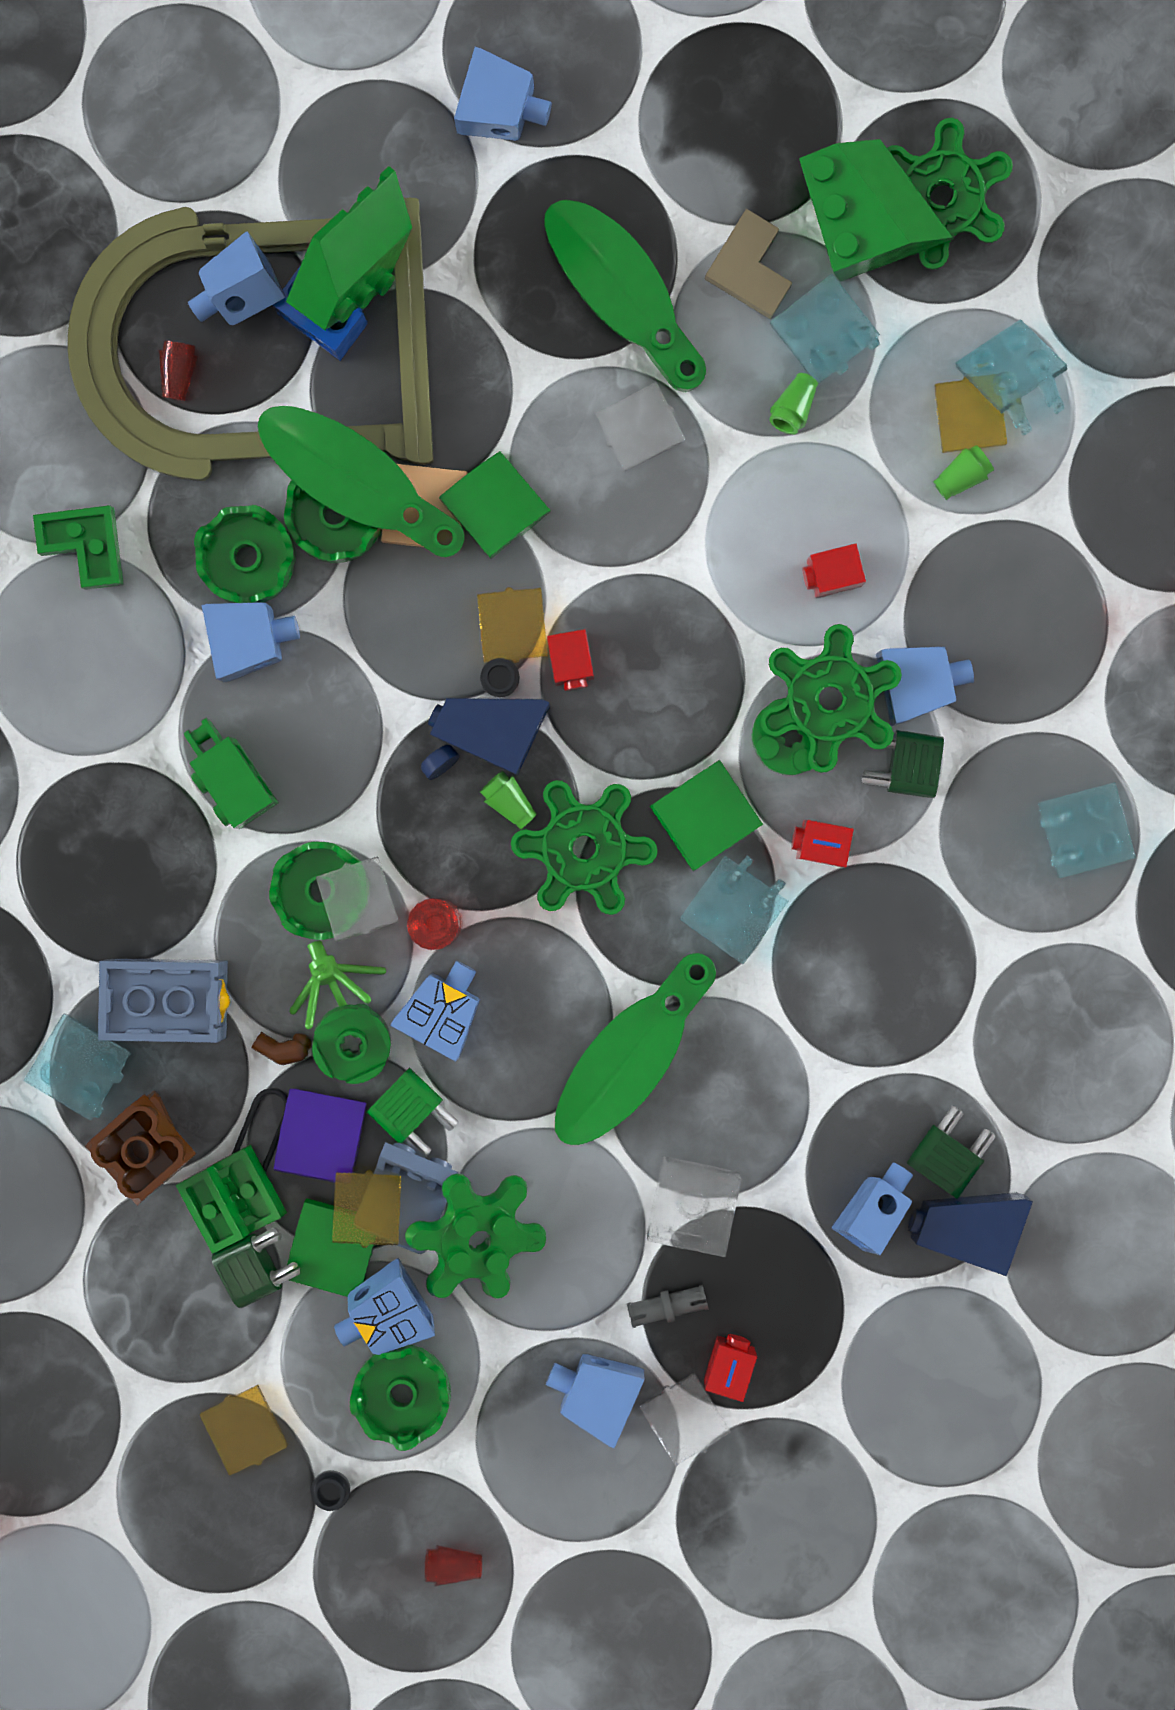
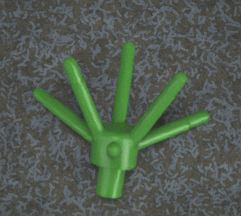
(326, 971)

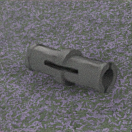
(667, 1306)

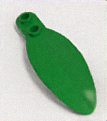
(621, 286)
(351, 476)
(629, 1057)

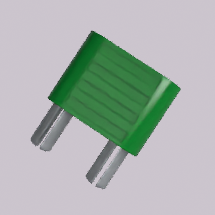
(406, 1107)

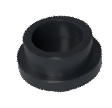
(499, 677)
(330, 1490)

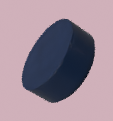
(439, 761)

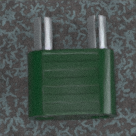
(913, 765)
(947, 1160)
(249, 1270)

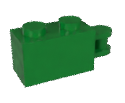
(228, 777)

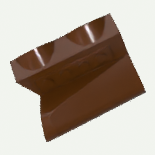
(141, 1148)

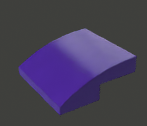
(319, 1135)

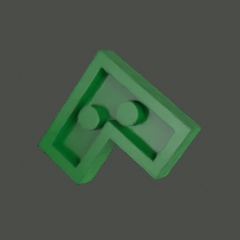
(91, 535)

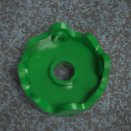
(230, 532)
(320, 539)
(292, 885)
(397, 1422)

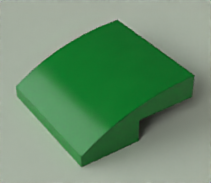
(494, 504)
(706, 815)
(231, 1199)
(323, 1263)

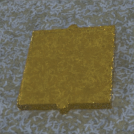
(967, 417)
(512, 624)
(366, 1209)
(243, 1429)

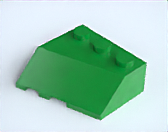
(868, 207)
(353, 255)

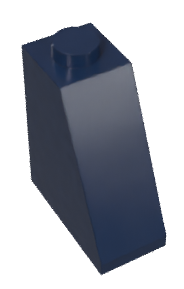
(490, 728)
(973, 1228)

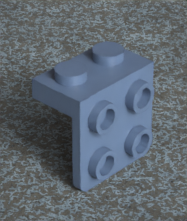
(420, 1185)

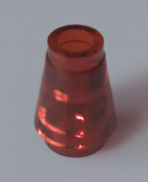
(176, 369)
(451, 1566)

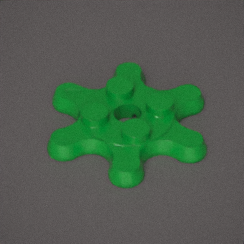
(968, 179)
(839, 671)
(555, 847)
(466, 1216)

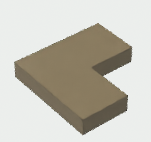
(739, 268)

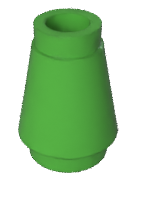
(793, 406)
(964, 472)
(508, 799)

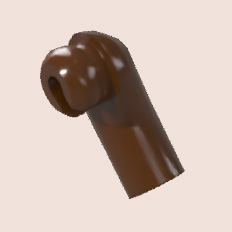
(284, 1052)

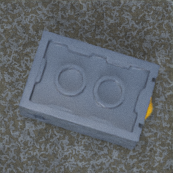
(163, 1000)

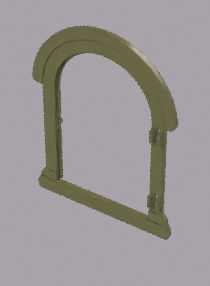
(178, 237)

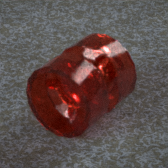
(434, 923)

